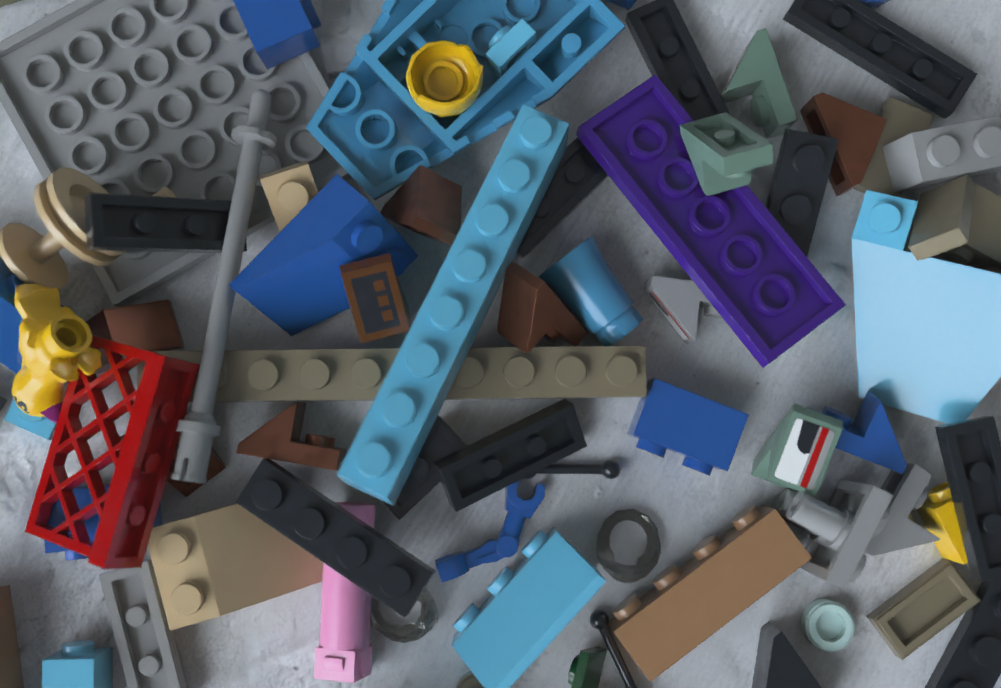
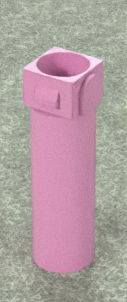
(345, 619)

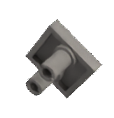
(837, 529)

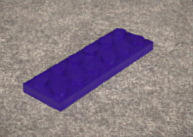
(720, 240)

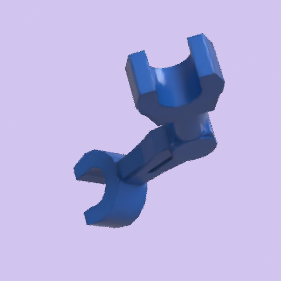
(504, 545)

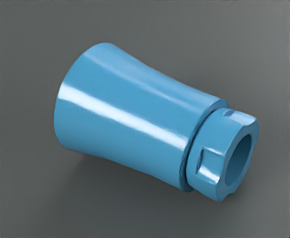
(593, 292)

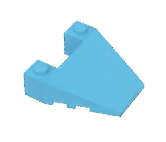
(922, 325)

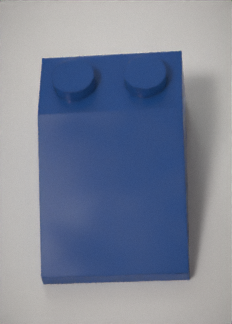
(299, 273)

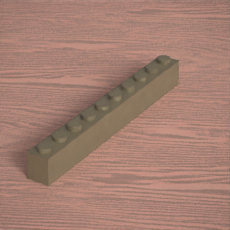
(485, 373)

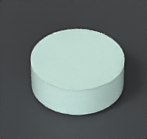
(827, 624)

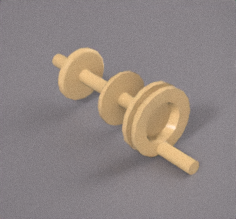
(62, 210)

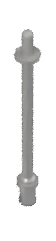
(199, 425)

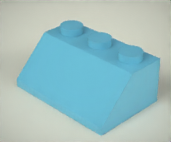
(525, 609)

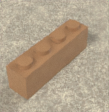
(708, 589)

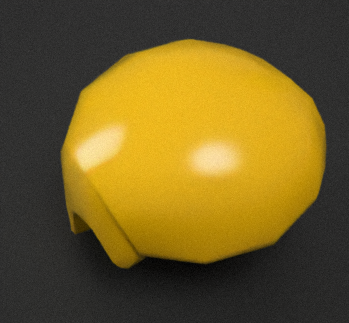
(444, 78)

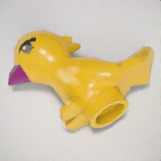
(51, 349)

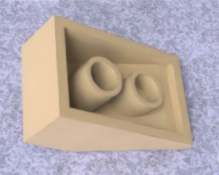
(225, 564)

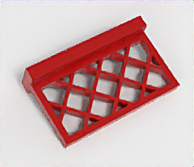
(139, 459)

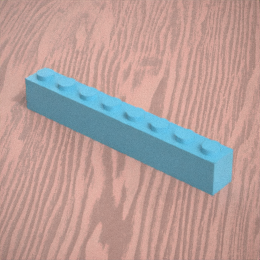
(455, 307)

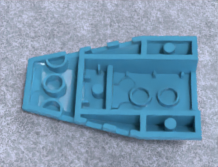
(381, 131)

